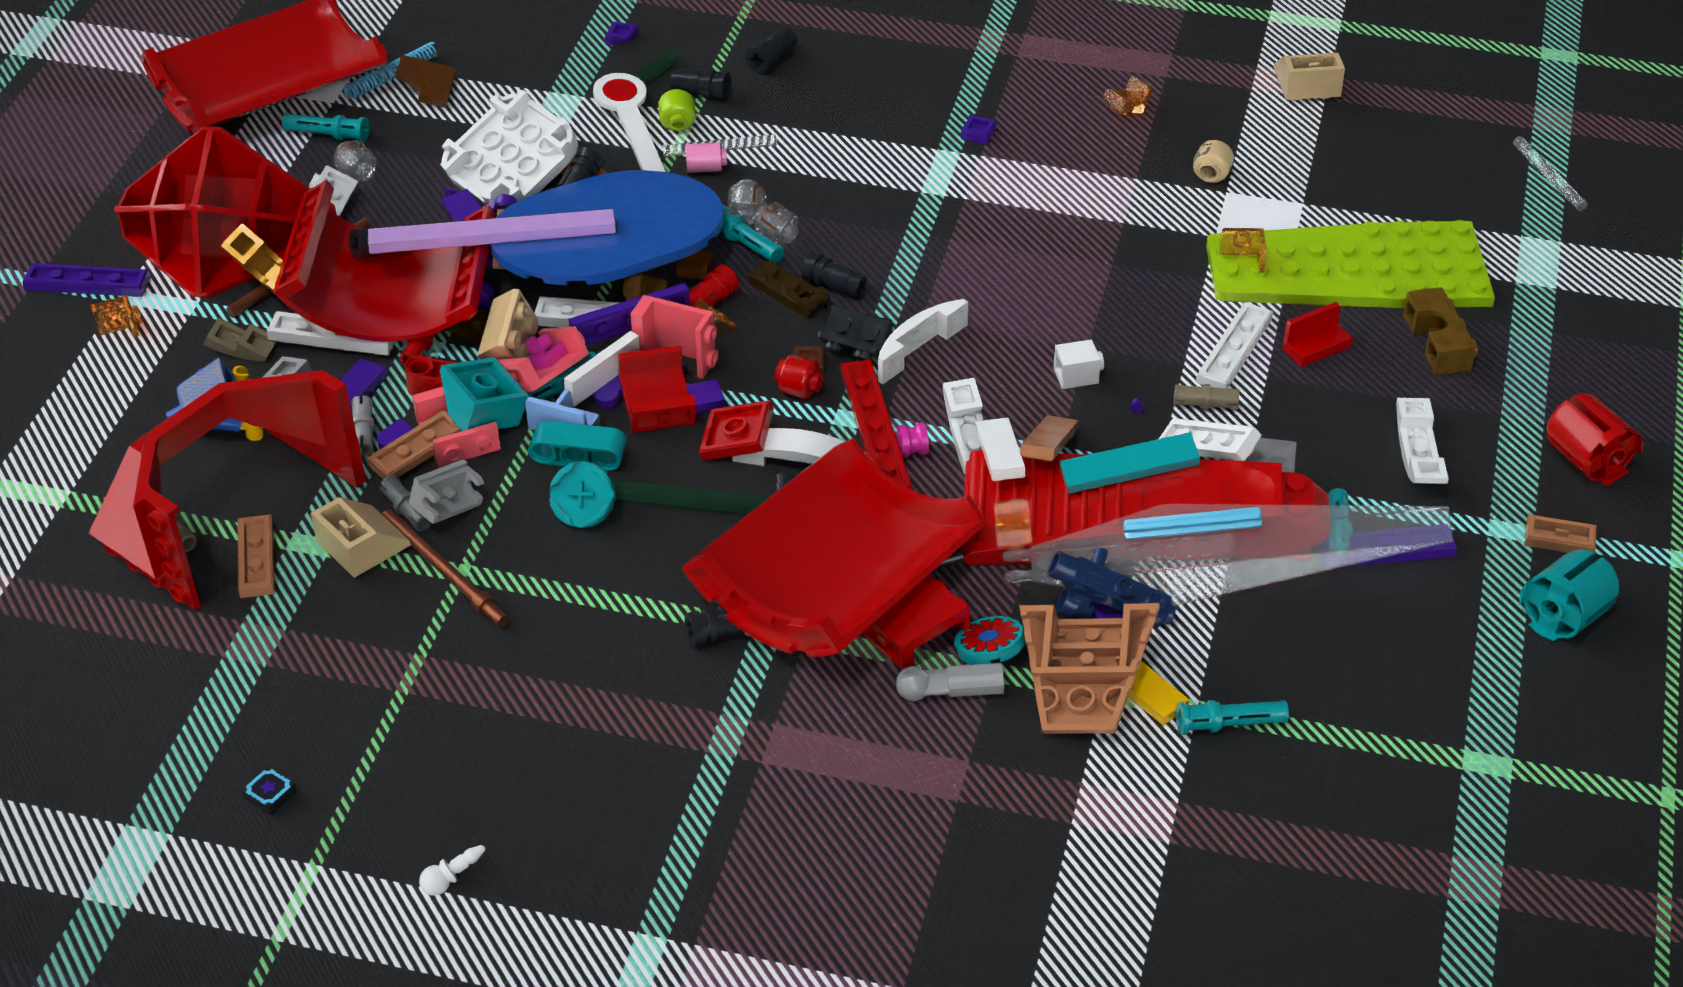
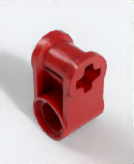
(423, 374)

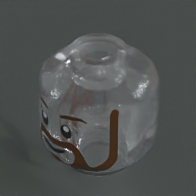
(355, 160)
(746, 199)
(776, 223)

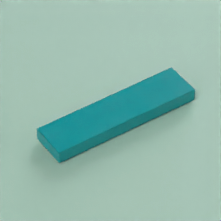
(1129, 462)

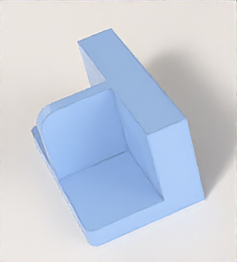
(558, 411)

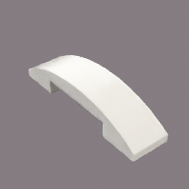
(941, 319)
(963, 411)
(1418, 441)
(791, 445)

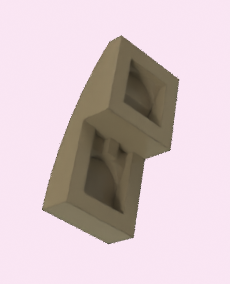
(236, 342)

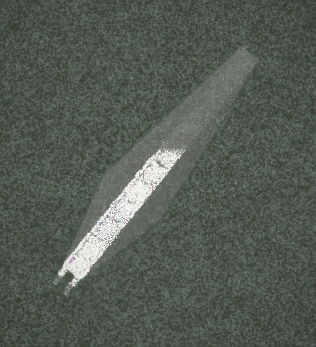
(1212, 564)

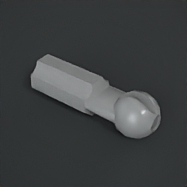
(954, 681)

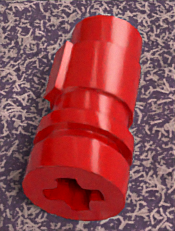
(715, 286)

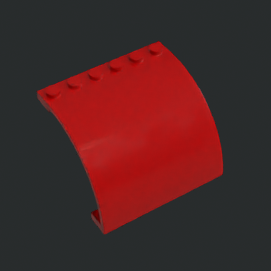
(377, 296)

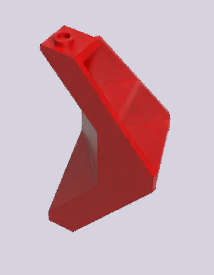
(197, 199)

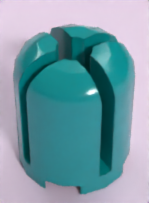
(1570, 594)

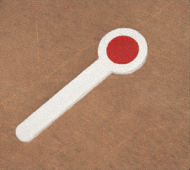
(625, 94)

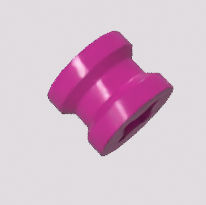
(913, 439)

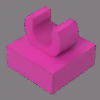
(543, 352)

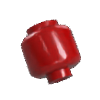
(798, 376)

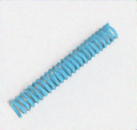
(389, 66)

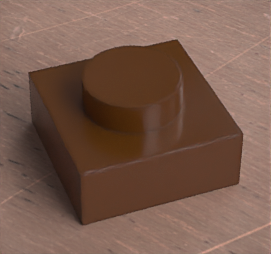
(695, 266)

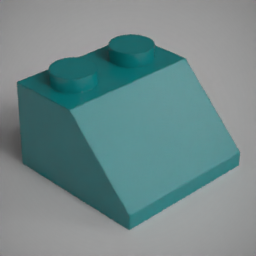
(482, 394)

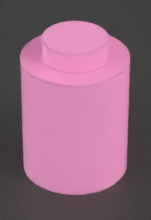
(705, 157)

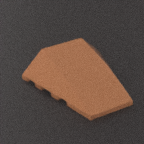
(1085, 665)

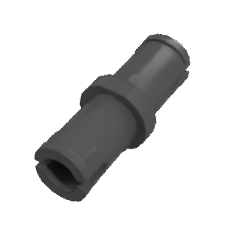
(400, 498)

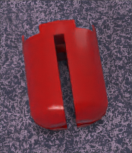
(1593, 438)

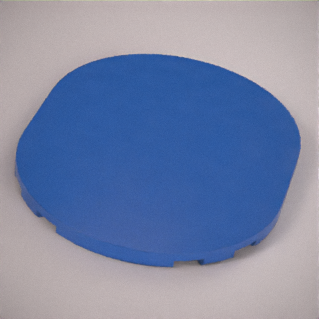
(655, 218)

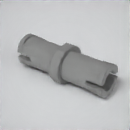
(363, 423)

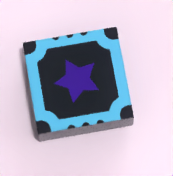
(269, 790)

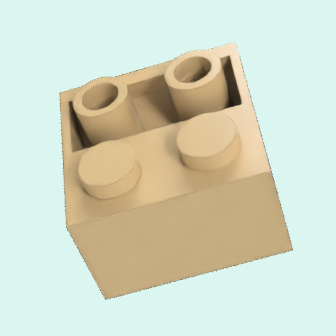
(1310, 76)
(508, 327)
(356, 534)

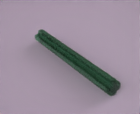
(687, 497)

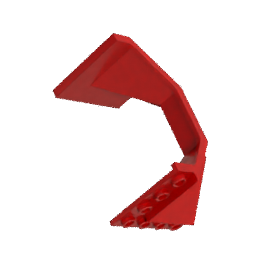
(300, 409)

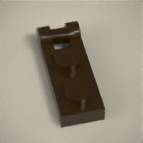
(788, 288)

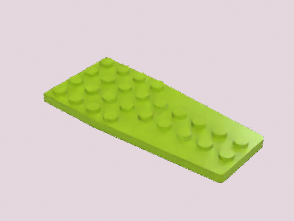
(1357, 265)

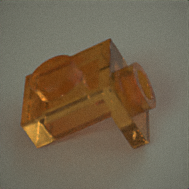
(1131, 99)
(641, 285)
(116, 316)
(1013, 524)

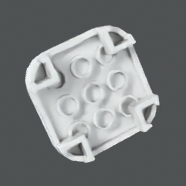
(510, 150)

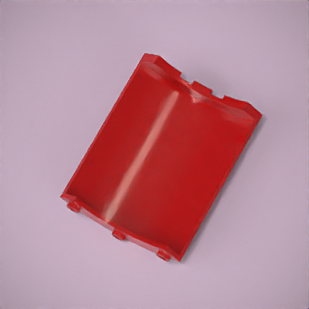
(259, 63)
(829, 553)

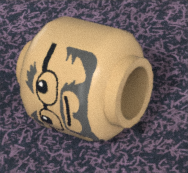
(1213, 161)

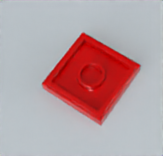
(736, 430)

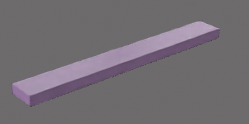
(491, 231)

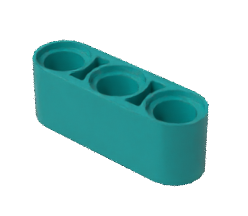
(570, 442)

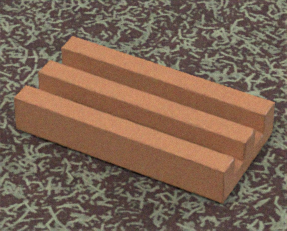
(1559, 534)

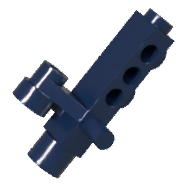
(1093, 581)

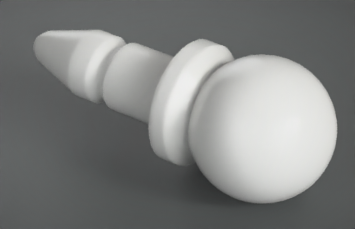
(436, 879)

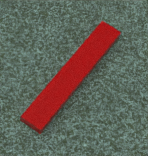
(873, 419)

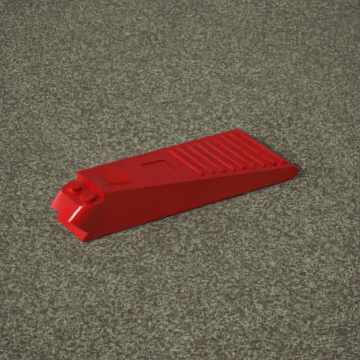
(1059, 514)

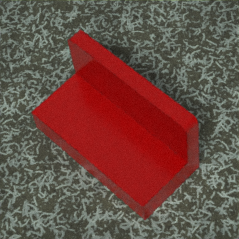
(1316, 335)

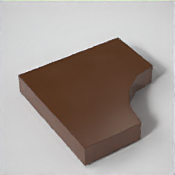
(428, 78)

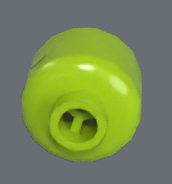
(676, 108)

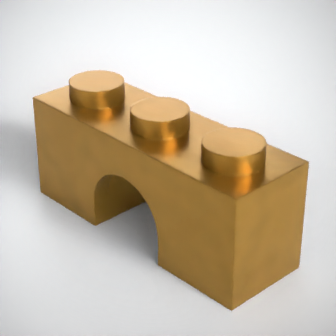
(253, 255)
(1448, 342)

